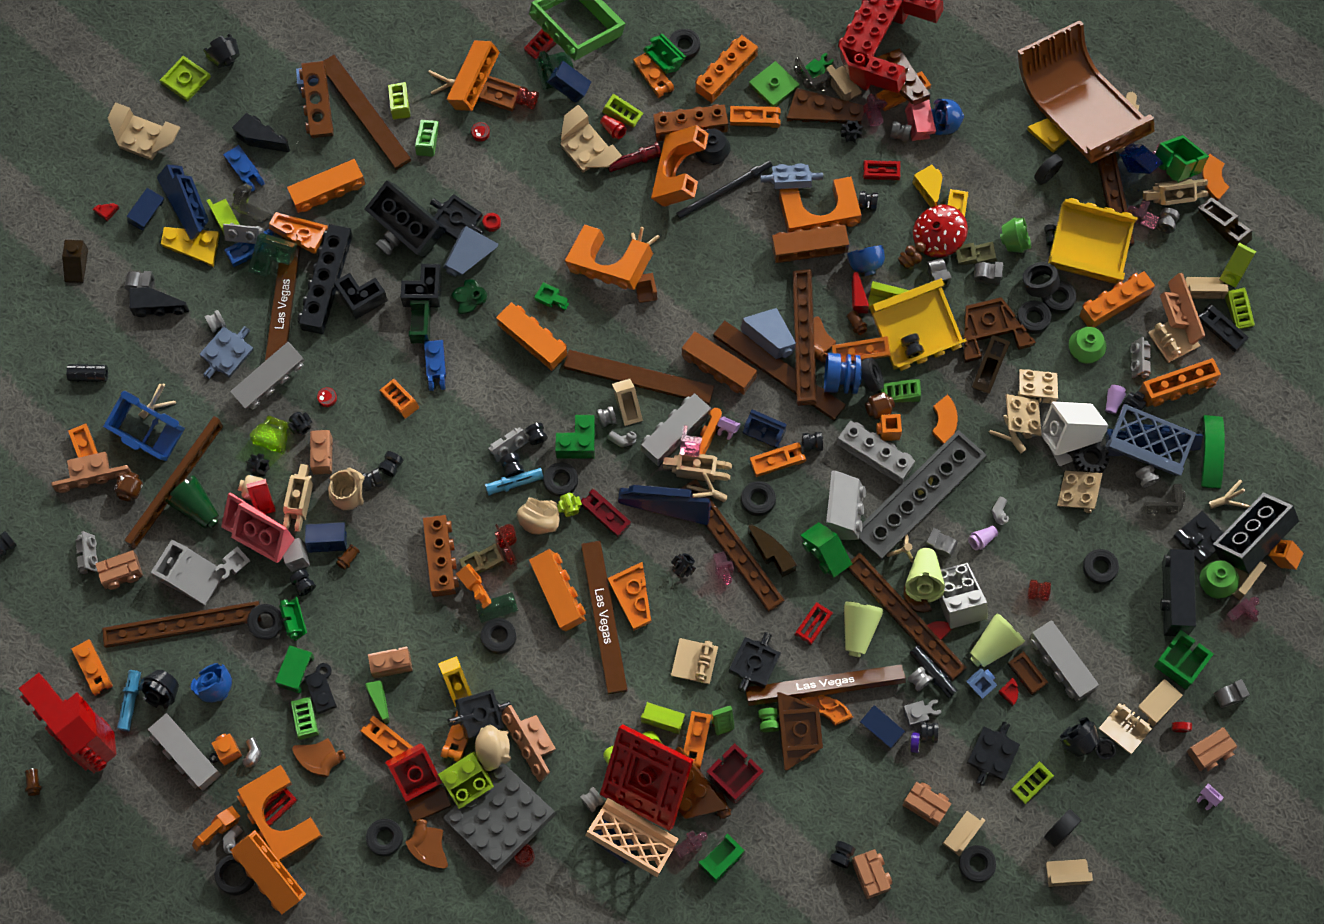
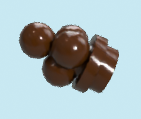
(912, 255)

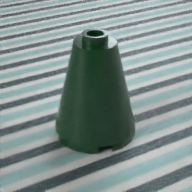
(194, 503)

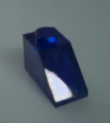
(1139, 159)

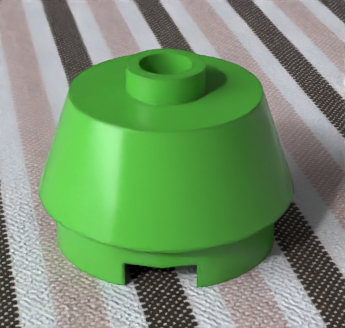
(1015, 235)
(1087, 345)
(1219, 579)

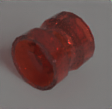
(527, 97)
(1043, 592)
(525, 852)

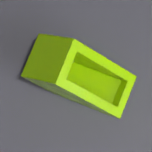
(1237, 265)

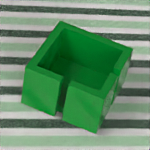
(1181, 158)
(1180, 662)

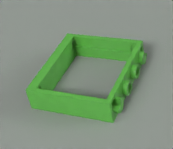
(597, 7)

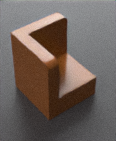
(646, 288)

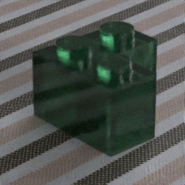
(268, 250)

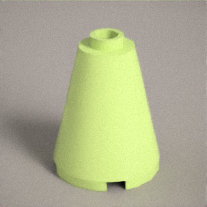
(925, 577)
(860, 626)
(995, 642)

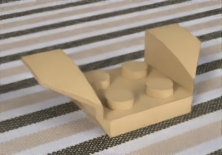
(138, 134)
(584, 143)

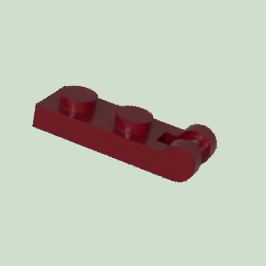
(605, 513)

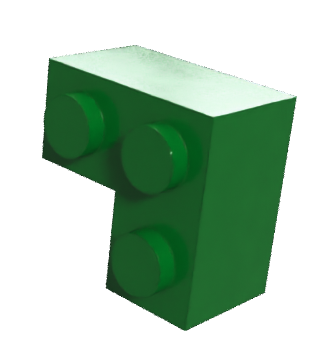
(578, 444)
(827, 548)

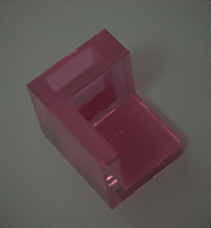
(689, 444)

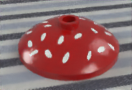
(947, 237)

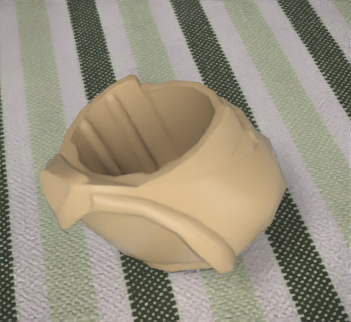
(350, 485)
(538, 516)
(492, 747)

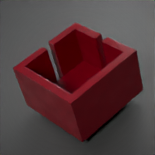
(734, 776)

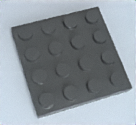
(501, 818)

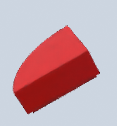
(106, 211)
(940, 628)
(1010, 692)

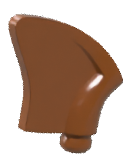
(822, 340)
(318, 757)
(427, 845)

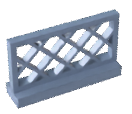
(1146, 456)

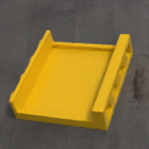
(1092, 241)
(920, 312)

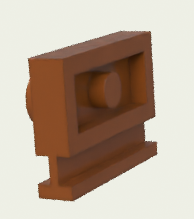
(499, 93)

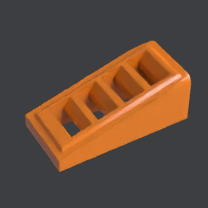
(408, 406)

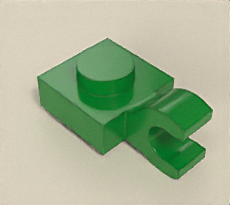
(550, 295)

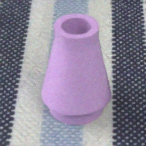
(1114, 398)
(981, 538)

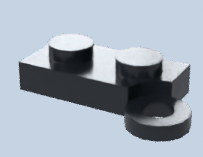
(320, 689)

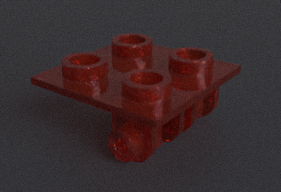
(505, 538)

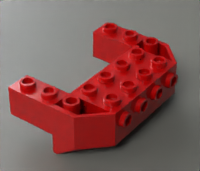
(866, 34)
(72, 723)

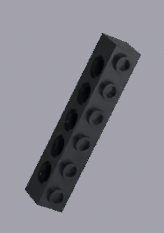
(317, 322)

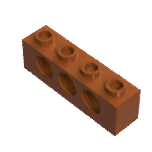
(324, 127)

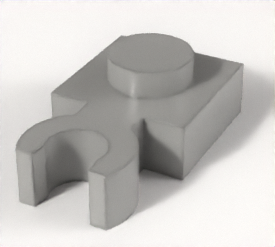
(232, 562)
(919, 713)

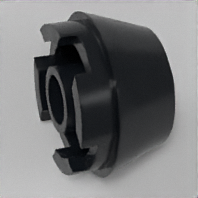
(222, 51)
(716, 148)
(159, 688)
(1080, 738)

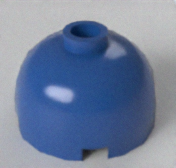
(947, 113)
(867, 260)
(212, 684)

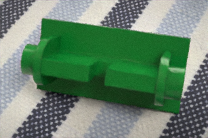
(295, 624)

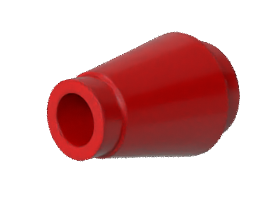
(614, 127)

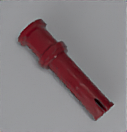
(641, 155)

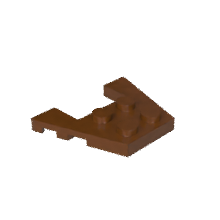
(990, 319)

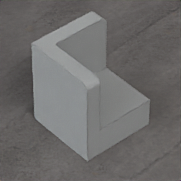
(296, 556)

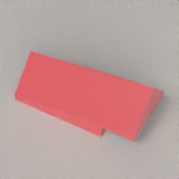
(255, 529)

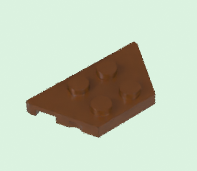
(798, 728)
(699, 795)

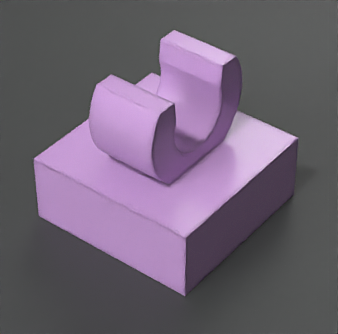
(728, 425)
(1211, 795)

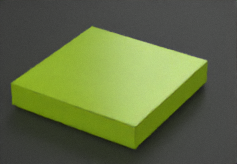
(185, 78)

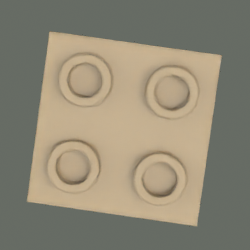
(1171, 341)
(1039, 385)
(1023, 415)
(1080, 490)
(694, 660)
(1125, 728)

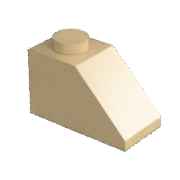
(627, 402)

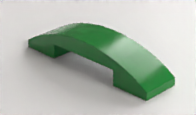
(1213, 452)

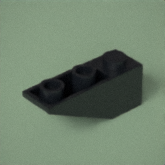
(255, 134)
(149, 301)

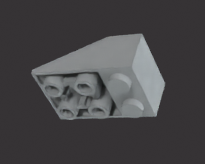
(187, 572)
(962, 597)

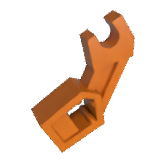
(473, 582)
(221, 823)

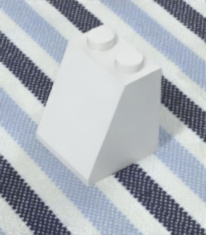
(1072, 426)

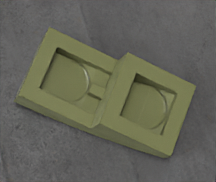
(976, 254)
(484, 559)

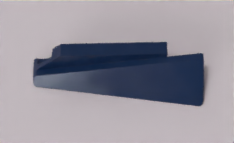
(184, 199)
(1153, 437)
(667, 501)

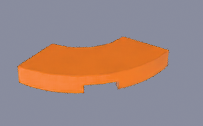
(1213, 173)
(947, 419)
(830, 708)

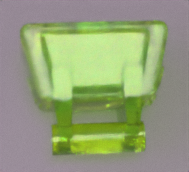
(271, 437)

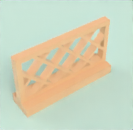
(636, 829)

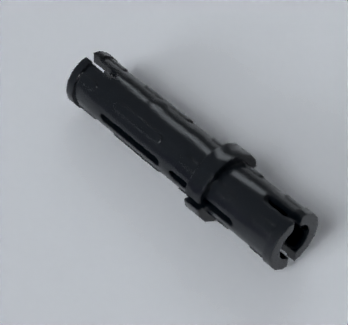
(932, 670)

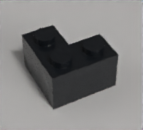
(426, 289)
(360, 299)

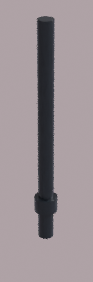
(753, 173)

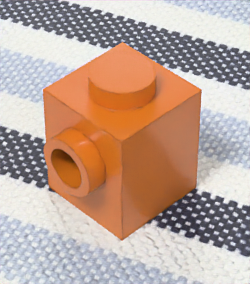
(889, 427)
(1286, 554)
(226, 748)

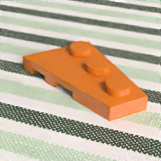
(300, 231)
(632, 596)

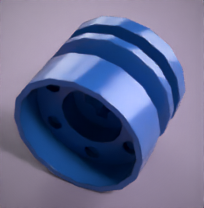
(842, 373)

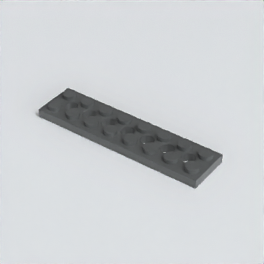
(920, 507)

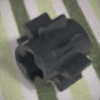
(851, 131)
(1135, 401)
(299, 423)
(257, 465)
(683, 565)

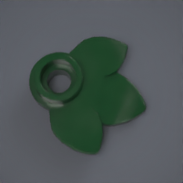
(467, 298)

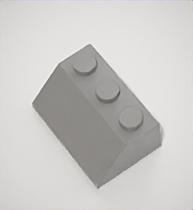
(845, 506)

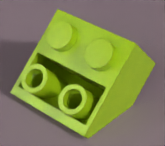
(466, 780)

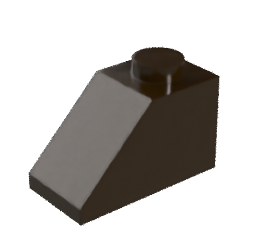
(74, 260)

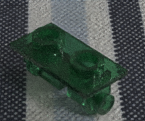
(499, 607)

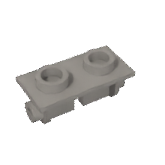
(241, 233)
(1140, 349)
(514, 440)
(86, 544)

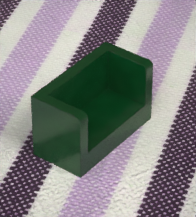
(420, 321)

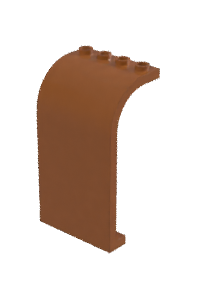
(1078, 96)

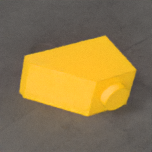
(929, 183)
(454, 679)

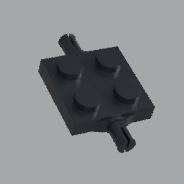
(456, 215)
(754, 662)
(478, 712)
(993, 753)

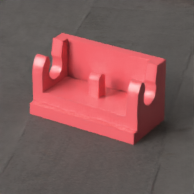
(921, 119)

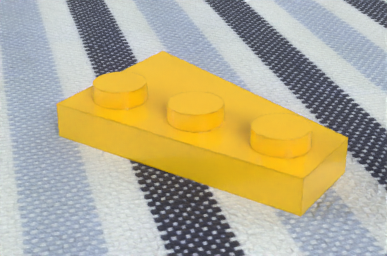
(1047, 134)
(202, 248)

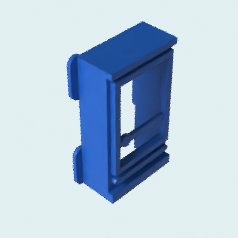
(167, 438)

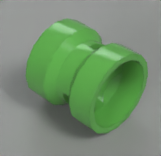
(769, 720)

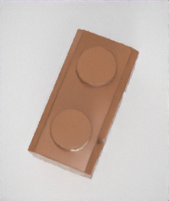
(321, 452)
(119, 570)
(390, 662)
(1212, 749)
(927, 803)
(871, 873)

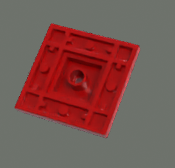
(646, 777)

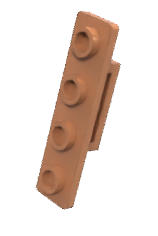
(1181, 309)
(87, 471)
(531, 740)

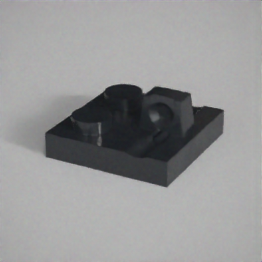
(1199, 536)

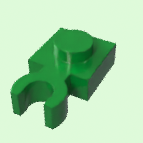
(817, 67)

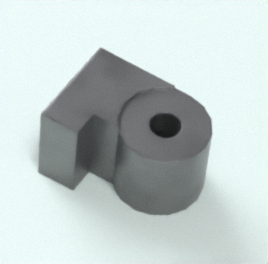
(937, 270)
(988, 273)
(137, 279)
(941, 543)
(1232, 694)

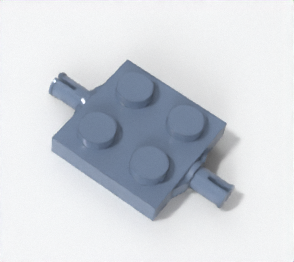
(791, 176)
(226, 352)

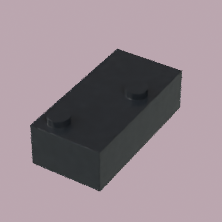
(405, 218)
(1256, 532)
(1178, 592)

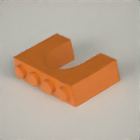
(677, 146)
(846, 212)
(623, 273)
(255, 797)

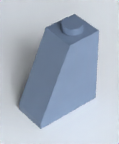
(468, 251)
(770, 333)

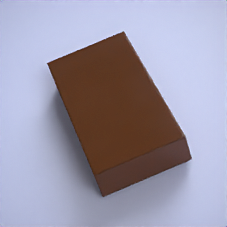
(1027, 673)
(428, 804)

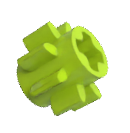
(569, 504)

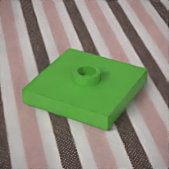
(774, 84)

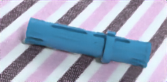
(492, 487)
(128, 704)

